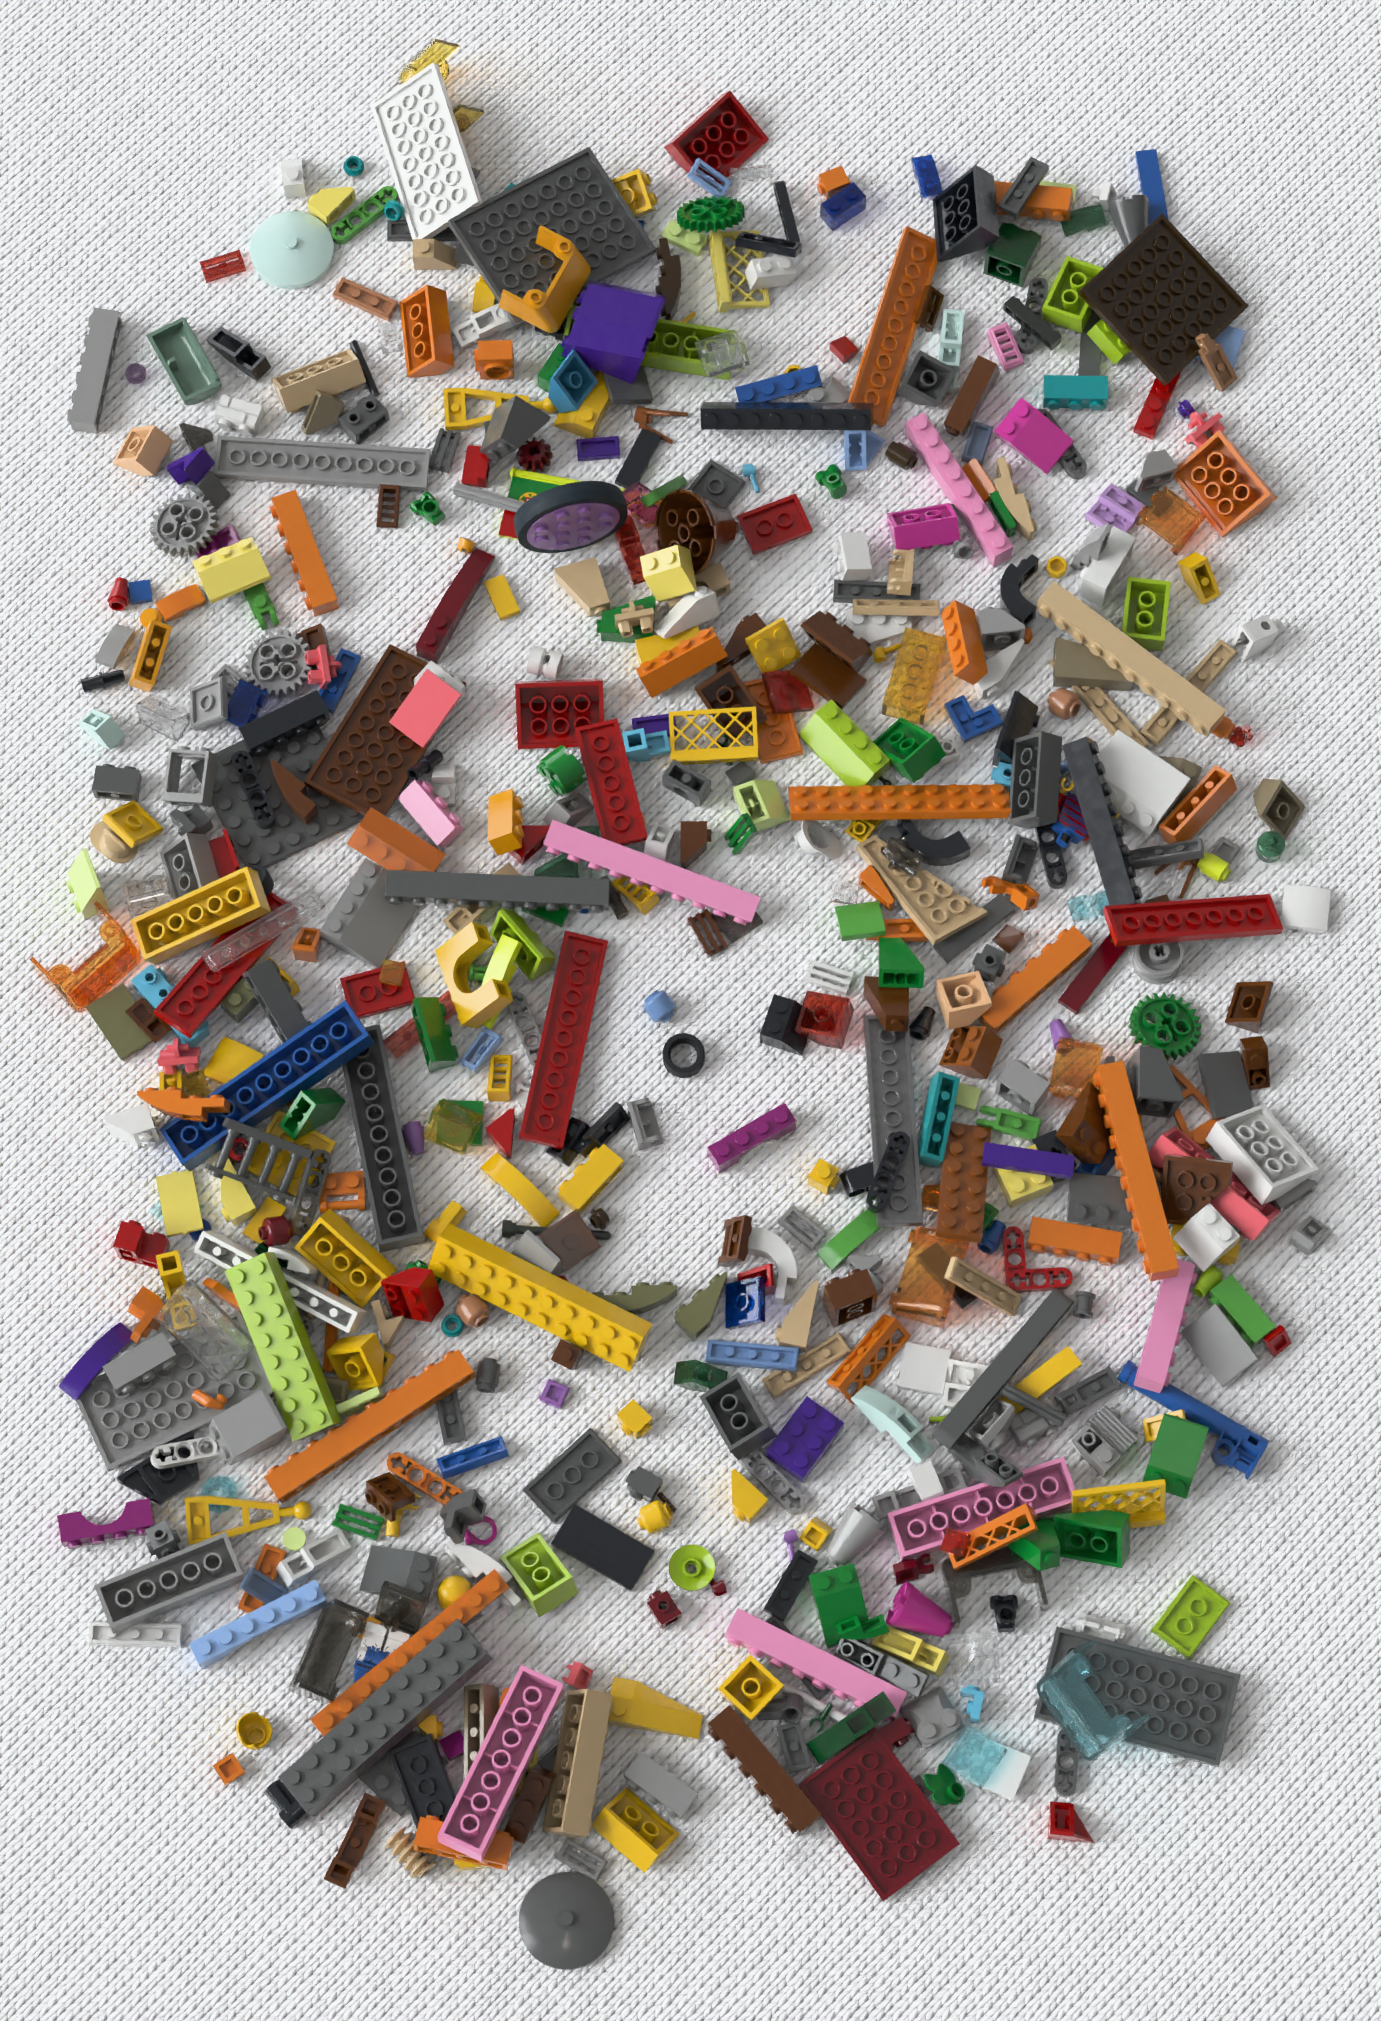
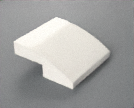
(1306, 908)
(296, 1261)
(959, 1379)
(1007, 1774)

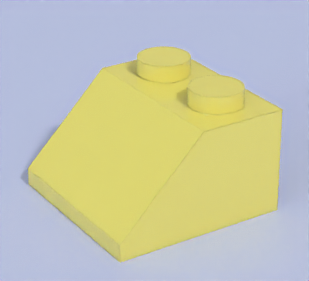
(669, 572)

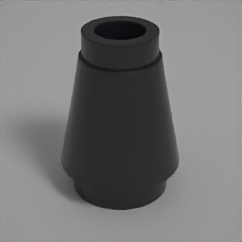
(922, 1024)

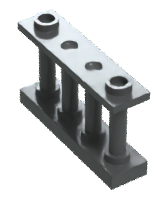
(255, 1137)

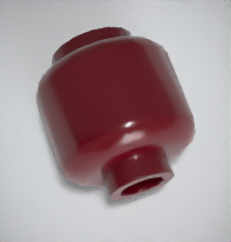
(276, 1231)

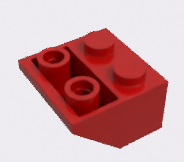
(413, 1294)

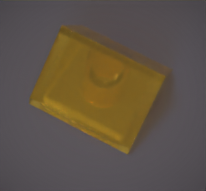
(452, 1126)

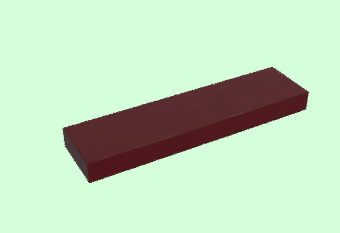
(1091, 975)

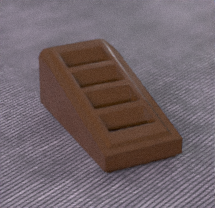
(391, 489)

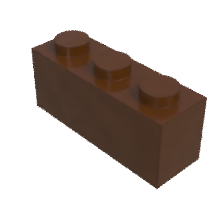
(530, 1803)

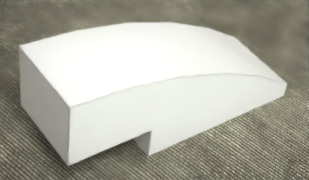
(313, 1557)

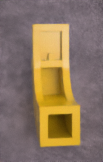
(171, 1271)

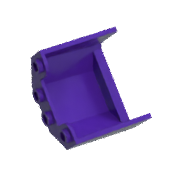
(613, 328)

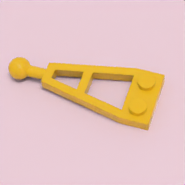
(456, 408)
(199, 1522)

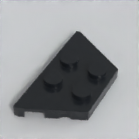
(165, 1483)

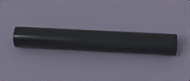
(367, 374)

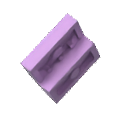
(1115, 508)

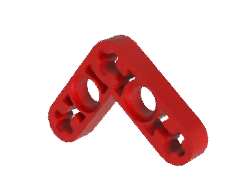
(1021, 1271)

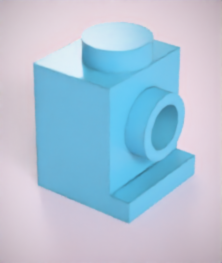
(999, 777)

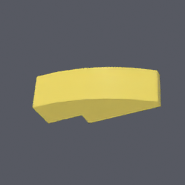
(913, 1651)

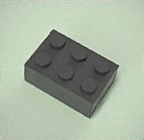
(738, 1416)

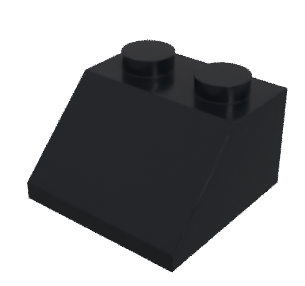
(780, 1026)

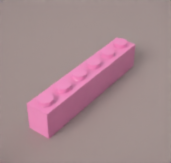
(1164, 1327)

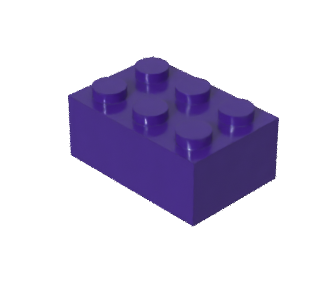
(804, 1439)

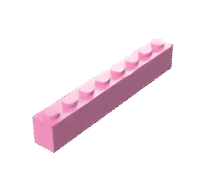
(958, 489)
(809, 1662)

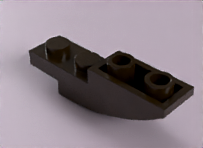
(670, 281)

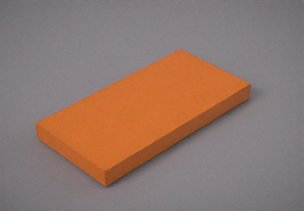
(776, 735)

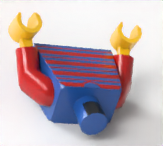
(1070, 821)

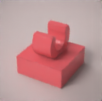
(579, 1676)

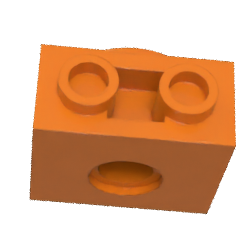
(494, 359)

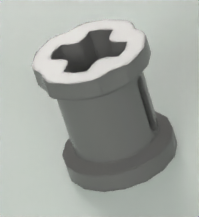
(1084, 1304)

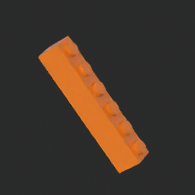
(304, 552)
(1035, 979)

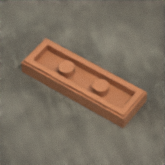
(365, 299)

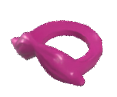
(472, 1539)

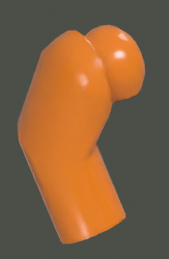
(207, 1401)

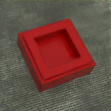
(1277, 1340)

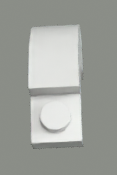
(772, 1247)

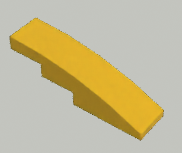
(1047, 1376)

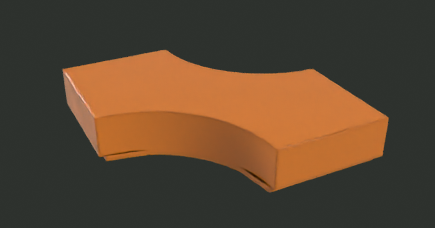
(221, 1292)

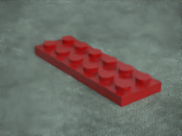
(611, 782)

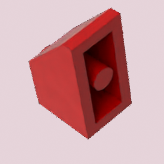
(531, 842)

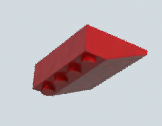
(719, 136)
(554, 708)

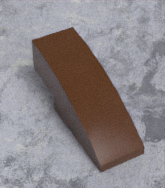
(294, 793)

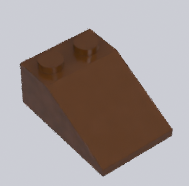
(728, 690)
(1085, 1129)

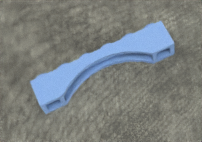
(233, 1635)

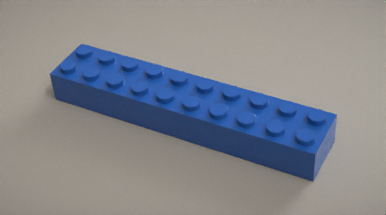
(272, 1082)

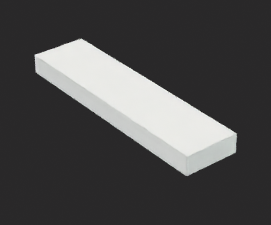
(140, 1635)

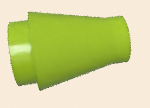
(1208, 1281)

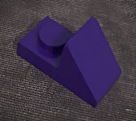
(191, 466)

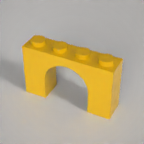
(455, 961)

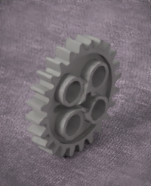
(184, 525)
(280, 645)

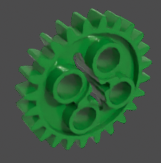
(710, 214)
(1165, 1025)

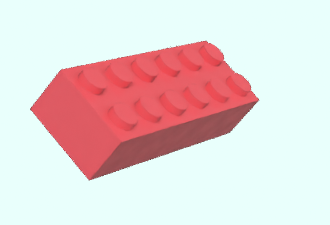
(1235, 1203)

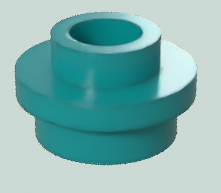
(353, 161)
(394, 210)
(452, 1319)

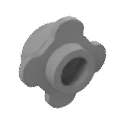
(963, 548)

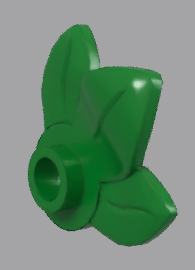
(944, 1787)

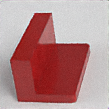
(476, 467)
(224, 855)

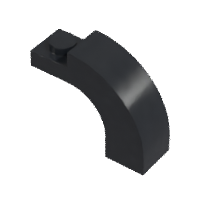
(1010, 596)
(936, 852)

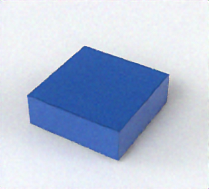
(140, 592)

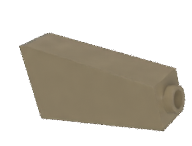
(1080, 668)

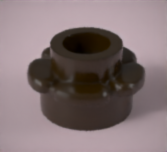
(599, 1218)

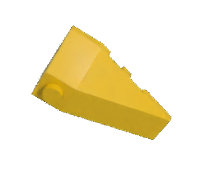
(589, 415)
(648, 1710)

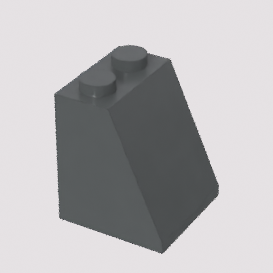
(511, 427)
(1153, 1083)

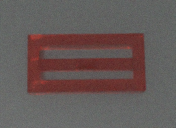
(224, 269)

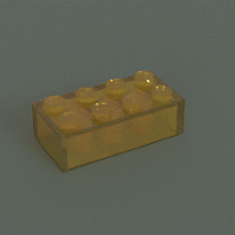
(914, 676)

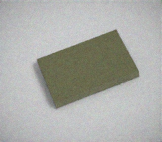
(115, 1024)

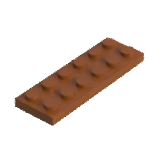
(963, 1184)

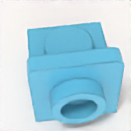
(974, 1707)

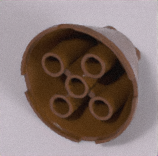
(695, 524)

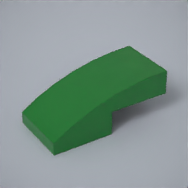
(855, 1630)

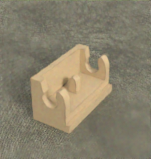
(900, 572)

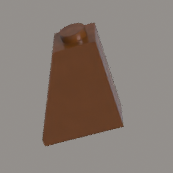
(888, 1004)

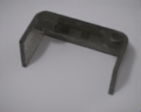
(959, 1585)
(327, 1650)

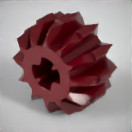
(534, 455)

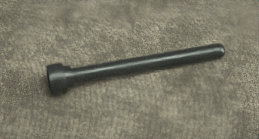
(511, 1229)

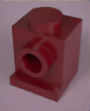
(667, 1616)
(896, 1732)

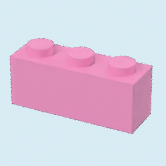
(431, 812)

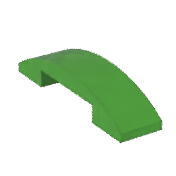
(849, 1239)

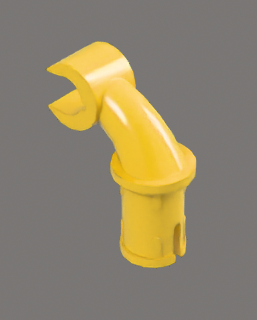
(393, 1528)

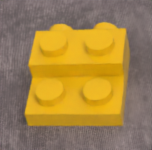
(636, 192)

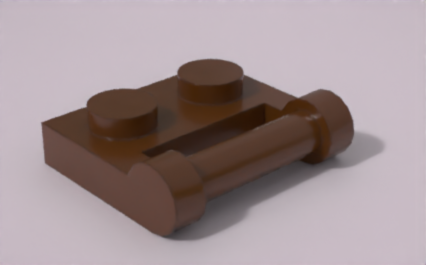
(735, 1240)

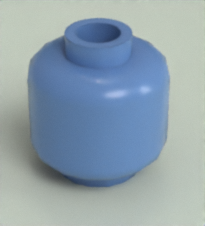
(659, 1006)

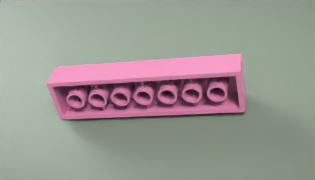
(922, 1526)
(501, 1763)

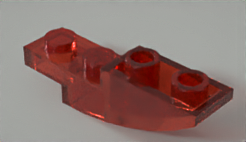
(630, 550)

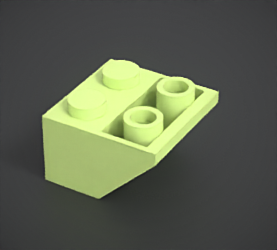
(761, 802)

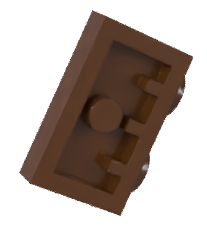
(388, 1495)

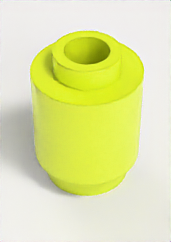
(1214, 867)

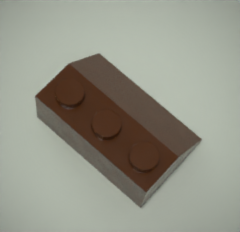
(837, 640)

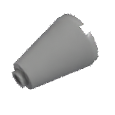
(854, 1534)

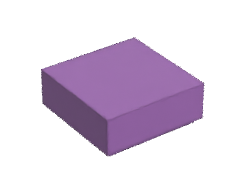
(554, 1394)

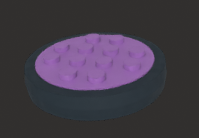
(570, 517)

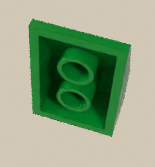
(910, 749)
(1176, 1454)
(1094, 1536)
(836, 1599)

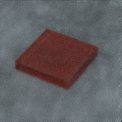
(786, 693)

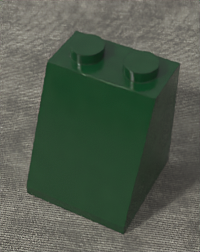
(1012, 254)

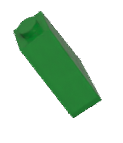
(607, 628)
(898, 965)
(311, 1110)
(1039, 1547)

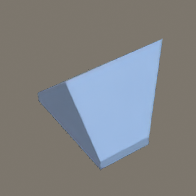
(860, 448)

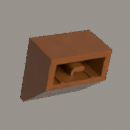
(971, 1051)

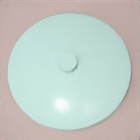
(292, 250)

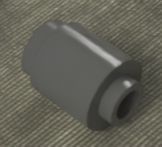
(487, 1375)

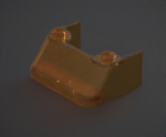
(98, 972)

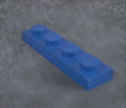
(780, 386)

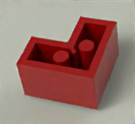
(138, 1246)

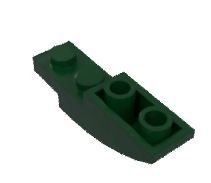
(851, 1727)

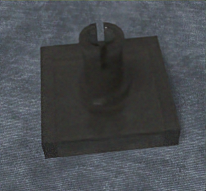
(400, 1608)

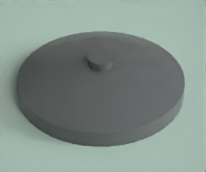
(566, 1921)

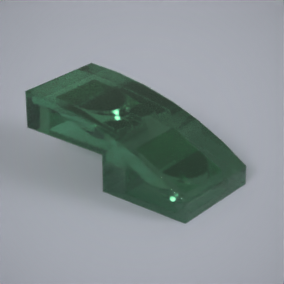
(1084, 218)

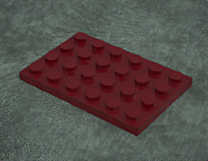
(879, 1814)

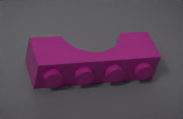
(735, 1145)
(77, 1530)

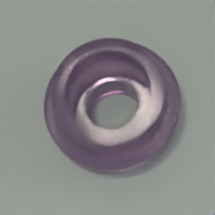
(135, 368)

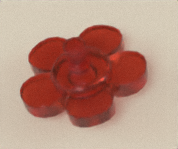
(1241, 735)

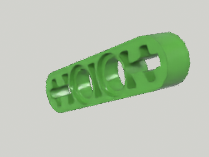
(361, 212)
(660, 493)

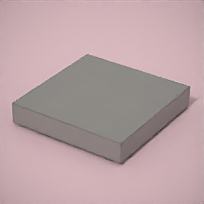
(208, 703)

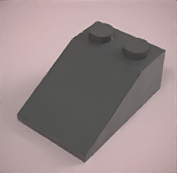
(401, 1567)

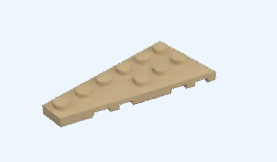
(924, 897)

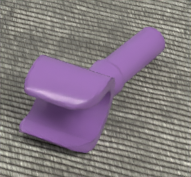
(791, 1537)

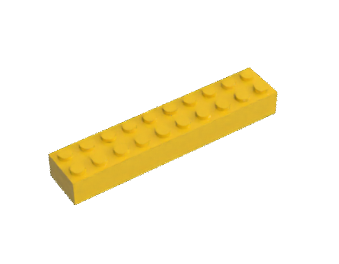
(539, 1297)

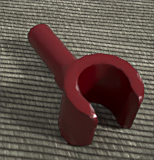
(718, 1587)

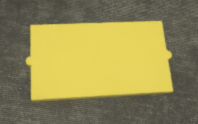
(179, 1203)

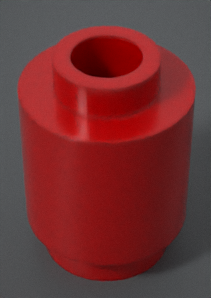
(239, 1143)

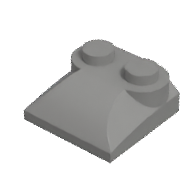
(831, 392)
(993, 1424)
(932, 1718)

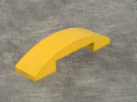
(520, 1189)

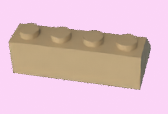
(327, 375)

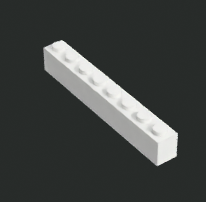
(304, 1293)

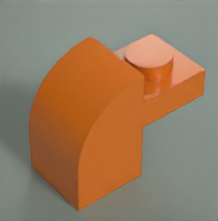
(145, 1308)

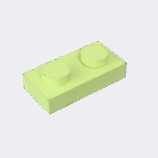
(689, 241)

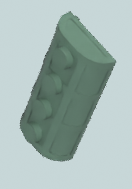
(185, 361)

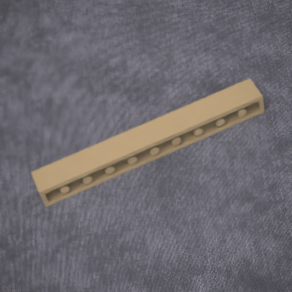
(1130, 659)

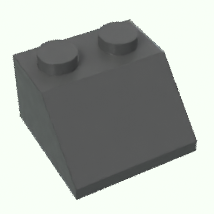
(926, 380)

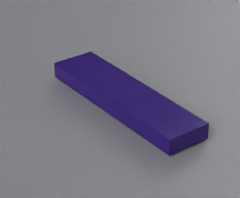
(1028, 1160)

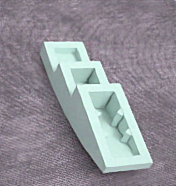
(951, 343)

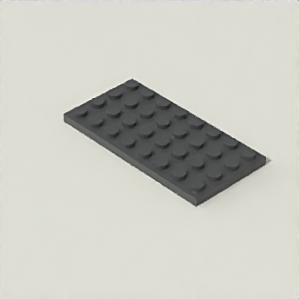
(1184, 1699)

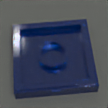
(745, 1303)

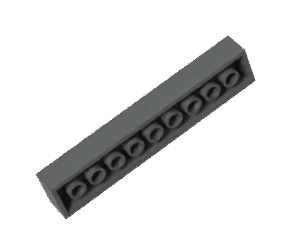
(382, 1147)
(385, 1718)

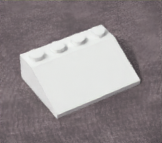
(1140, 782)
(1261, 1153)

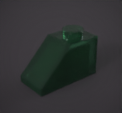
(698, 1375)

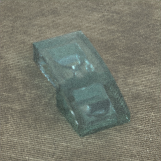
(1087, 906)

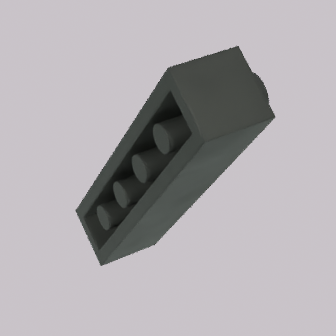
(1032, 322)

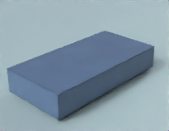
(977, 442)
(261, 1586)

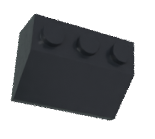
(1018, 723)

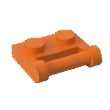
(343, 1184)

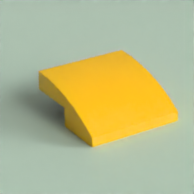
(230, 1060)

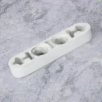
(193, 1446)

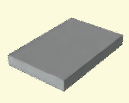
(1219, 1345)

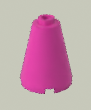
(918, 1613)

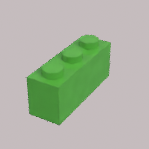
(1241, 1310)

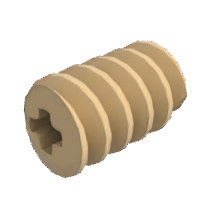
(414, 1859)

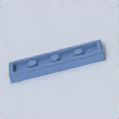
(752, 1355)

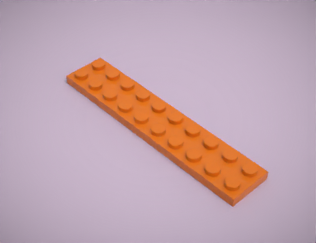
(894, 324)
(898, 802)

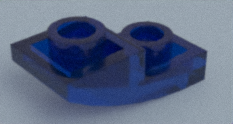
(926, 175)

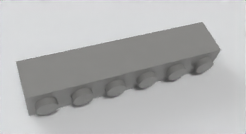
(95, 370)

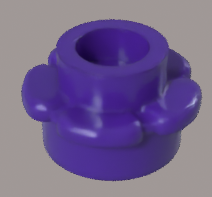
(1185, 409)

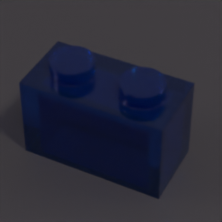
(843, 206)
(246, 703)

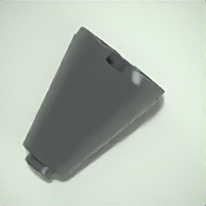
(1130, 216)

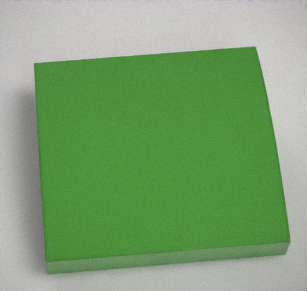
(860, 921)

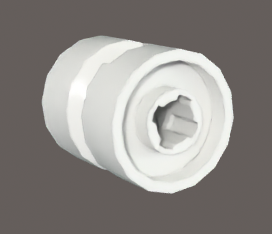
(538, 659)

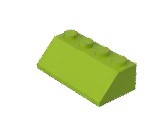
(844, 747)

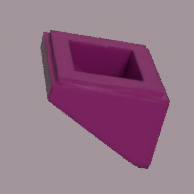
(453, 1745)

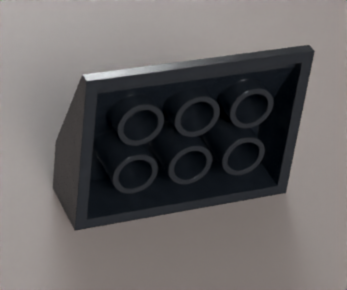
(966, 215)

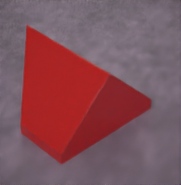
(1066, 1824)

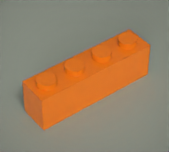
(1045, 203)
(964, 642)
(681, 662)
(1198, 806)
(1074, 1240)
(426, 1841)

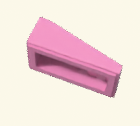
(1000, 334)

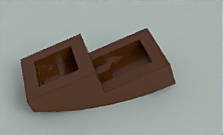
(144, 1018)

